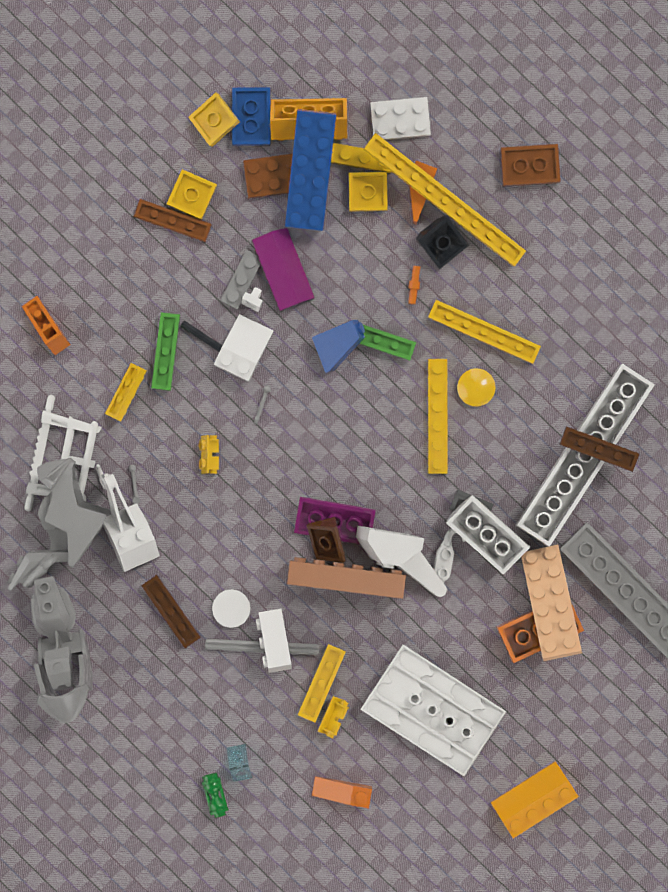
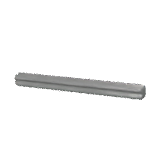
(254, 646)

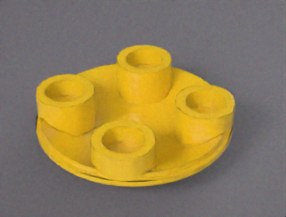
(476, 387)

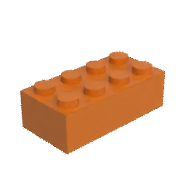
(521, 635)

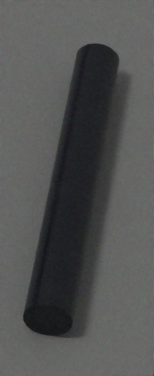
(200, 335)

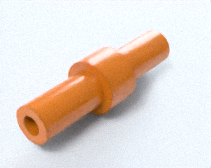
(414, 285)

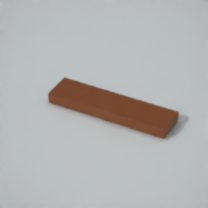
(172, 220)

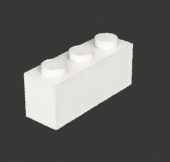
(274, 641)

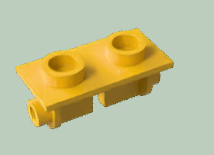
(207, 445)
(335, 710)

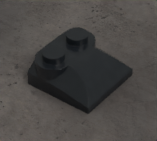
(441, 241)

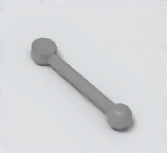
(266, 389)
(136, 499)

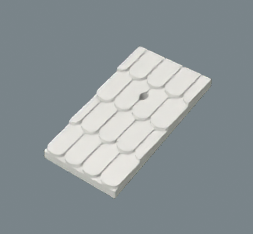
(418, 701)

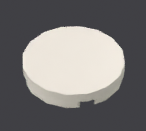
(231, 608)

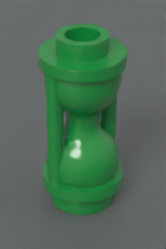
(212, 786)

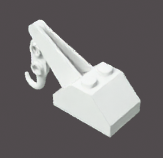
(127, 528)
(404, 552)

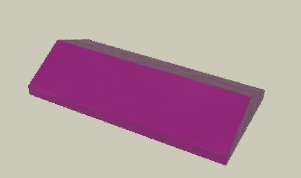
(283, 268)
(347, 517)

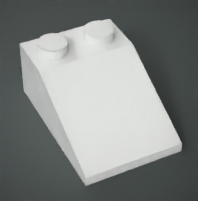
(243, 348)

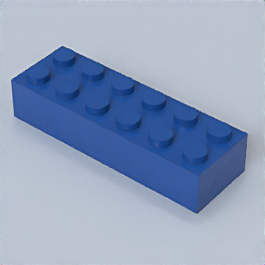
(310, 169)

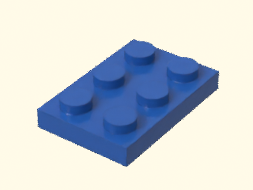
(253, 110)

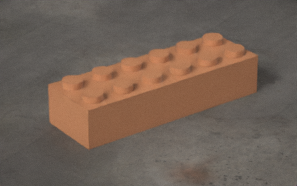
(346, 578)

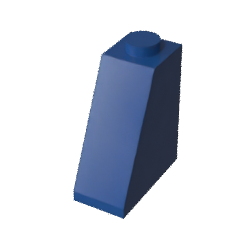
(337, 343)

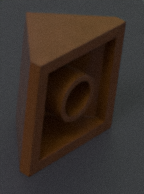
(326, 540)

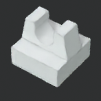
(252, 300)

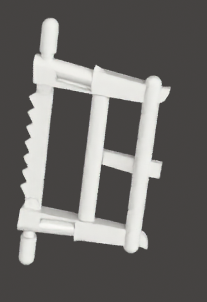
(71, 424)

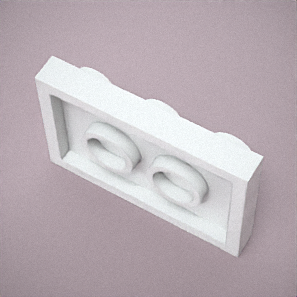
(401, 118)

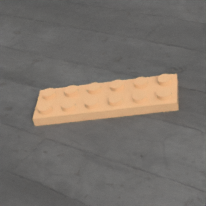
(551, 603)

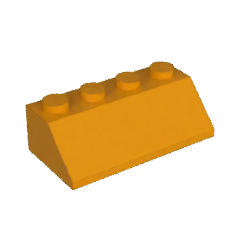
(284, 115)
(534, 799)

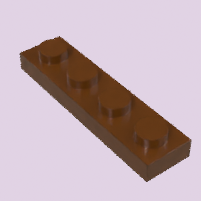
(599, 449)
(171, 611)

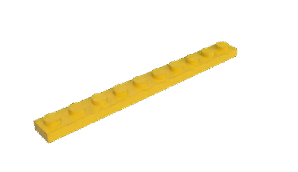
(444, 199)

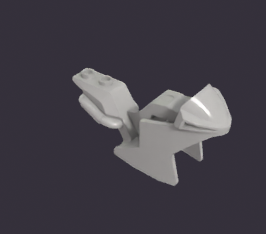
(68, 520)
(55, 617)

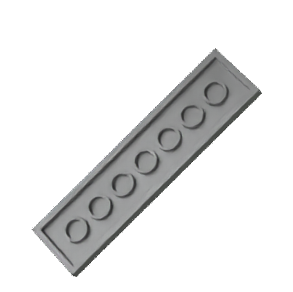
(620, 584)

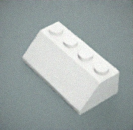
(487, 534)

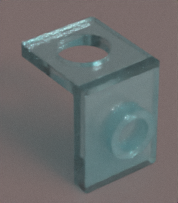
(238, 762)

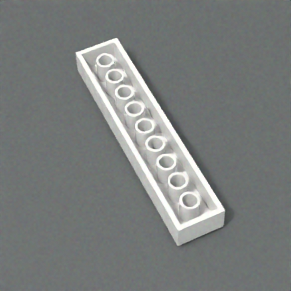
(575, 470)

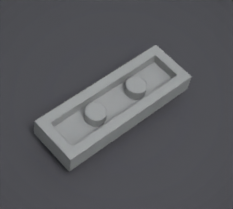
(241, 280)

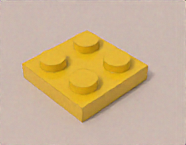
(214, 119)
(368, 191)
(191, 194)

